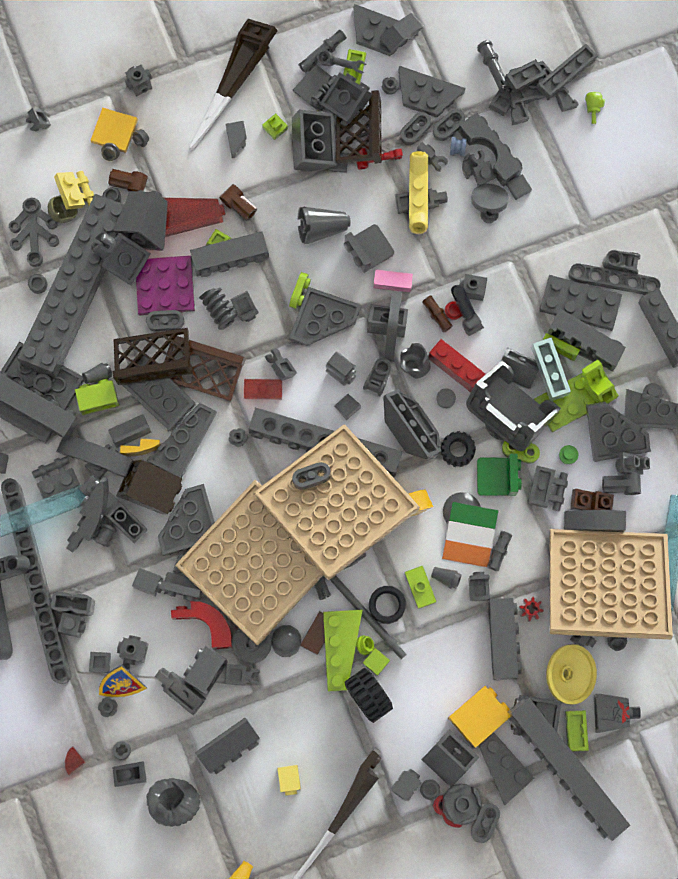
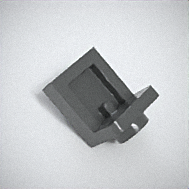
(244, 307)
(479, 586)

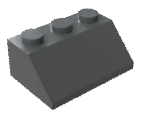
(313, 140)
(228, 746)

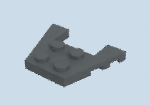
(530, 93)

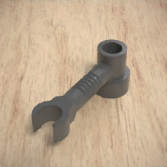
(323, 55)

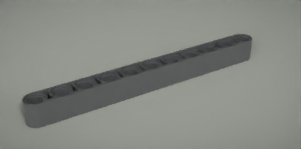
(36, 590)

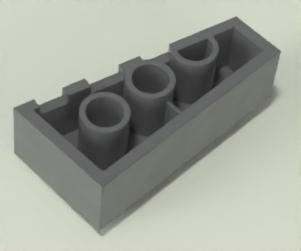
(591, 342)

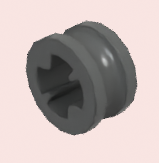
(118, 745)

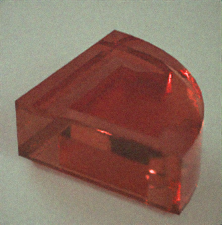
(73, 760)

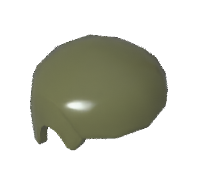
(58, 212)

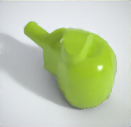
(594, 103)

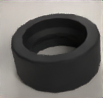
(390, 590)

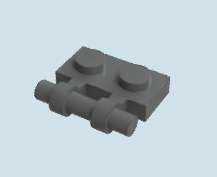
(58, 483)
(542, 487)

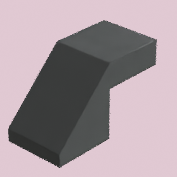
(400, 31)

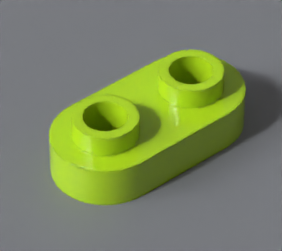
(297, 297)
(522, 454)

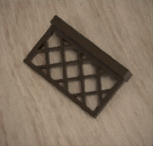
(374, 131)
(152, 371)

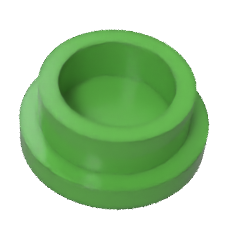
(568, 454)

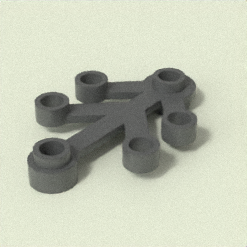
(33, 229)

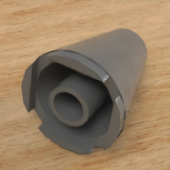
(320, 223)

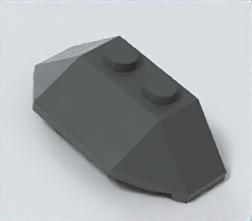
(410, 425)

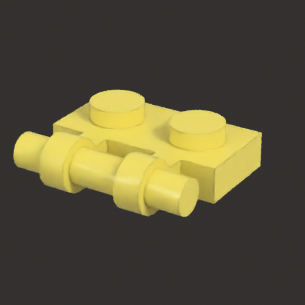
(69, 189)

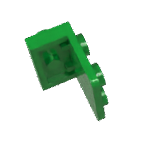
(498, 476)

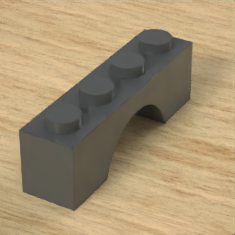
(478, 132)

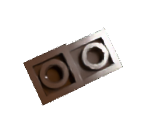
(591, 500)

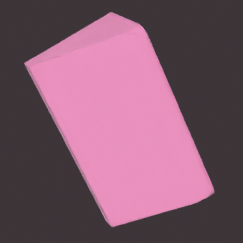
(392, 281)

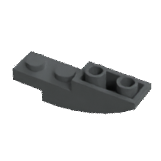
(94, 510)
(118, 513)

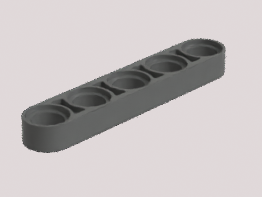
(605, 282)

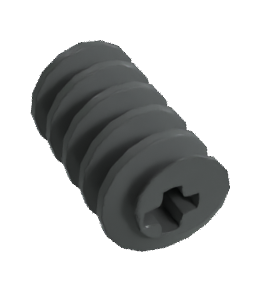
(218, 308)

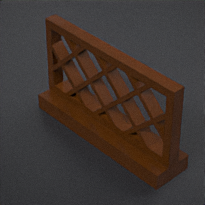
(213, 354)

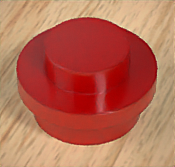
(452, 311)

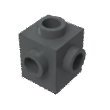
(138, 80)
(137, 655)

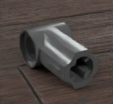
(628, 484)

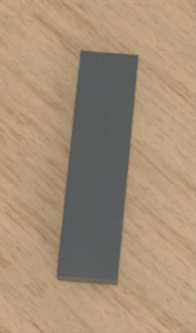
(566, 71)

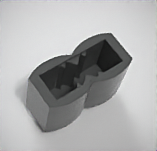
(341, 369)
(79, 603)

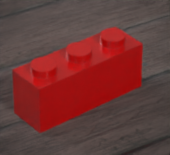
(455, 365)

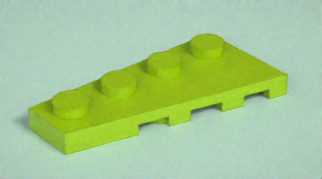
(340, 639)

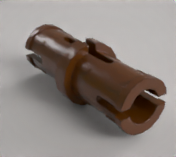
(437, 313)

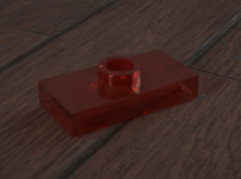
(262, 389)

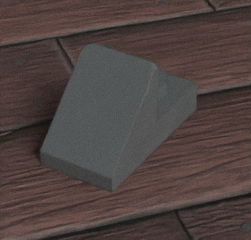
(129, 774)

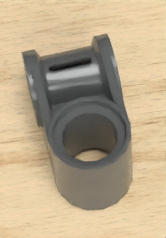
(624, 261)
(377, 380)

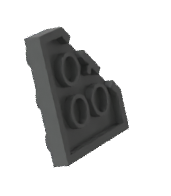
(322, 316)
(614, 433)
(187, 521)

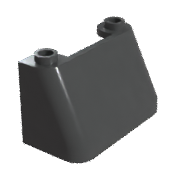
(508, 408)

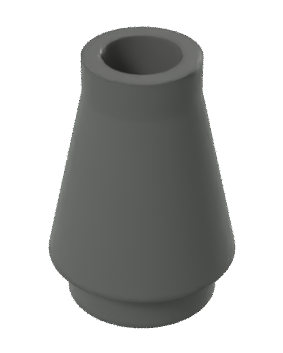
(97, 373)
(447, 577)

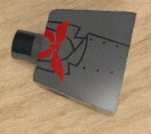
(613, 712)

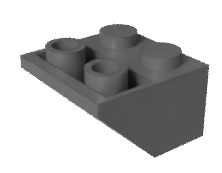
(450, 758)

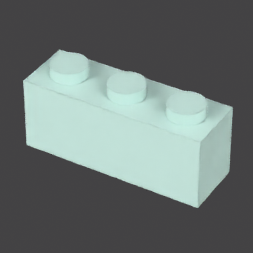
(550, 369)

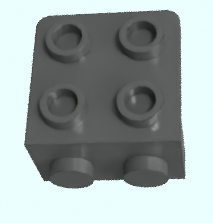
(368, 247)

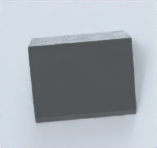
(379, 320)

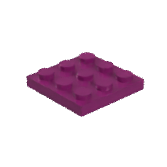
(165, 285)

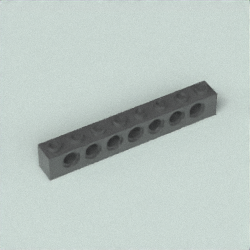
(262, 418)

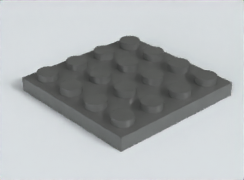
(62, 392)

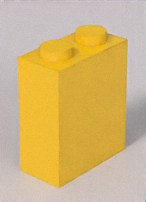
(480, 716)

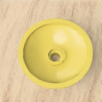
(578, 676)

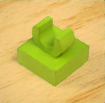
(275, 126)

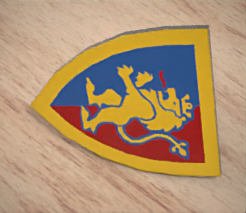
(120, 683)

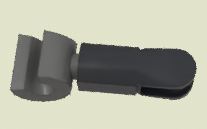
(472, 322)

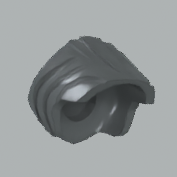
(415, 361)

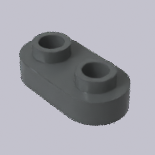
(448, 125)
(415, 129)
(165, 320)
(310, 475)
(485, 823)

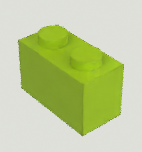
(97, 397)

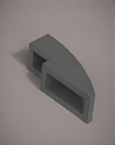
(595, 520)

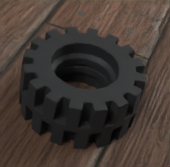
(458, 437)

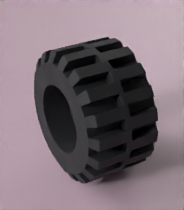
(368, 695)

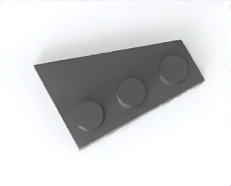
(505, 768)

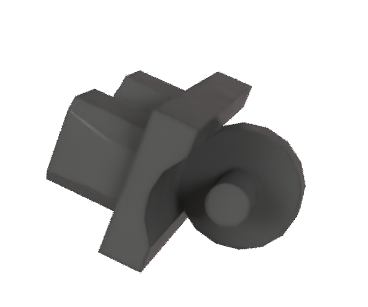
(632, 463)

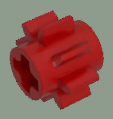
(526, 612)

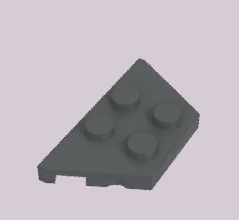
(370, 27)
(427, 92)

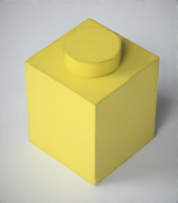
(289, 779)

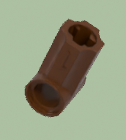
(131, 181)
(235, 199)

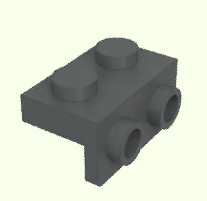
(180, 585)

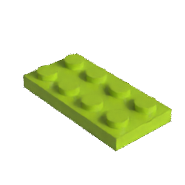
(571, 406)

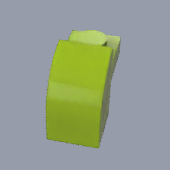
(597, 384)

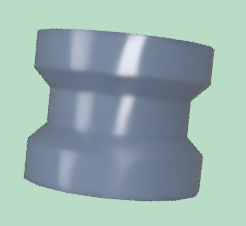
(458, 146)

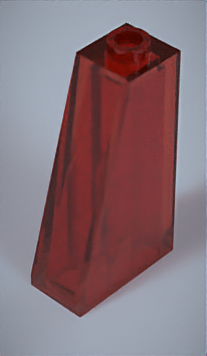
(192, 214)

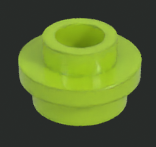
(365, 645)

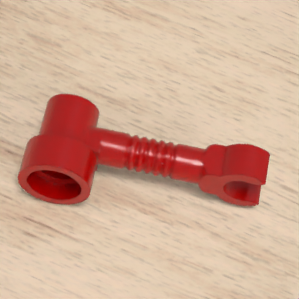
(392, 155)

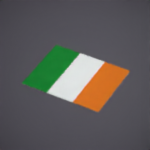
(470, 534)

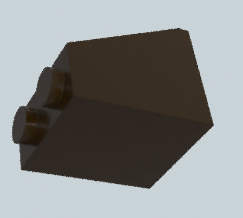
(150, 487)

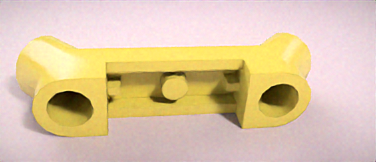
(418, 192)

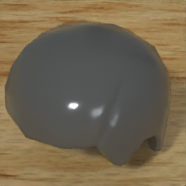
(286, 641)

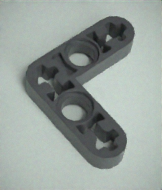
(392, 325)

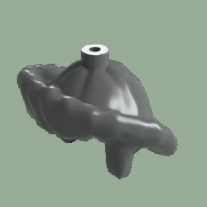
(172, 802)

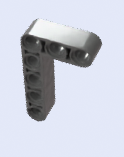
(9, 567)

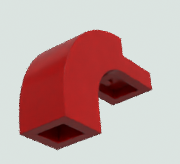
(220, 630)

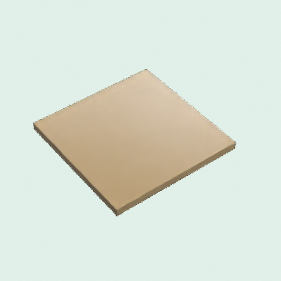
(346, 513)
(250, 567)
(610, 584)

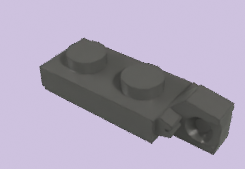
(434, 200)
(180, 691)

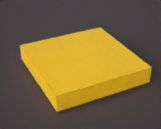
(114, 128)

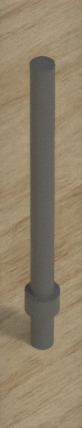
(389, 640)

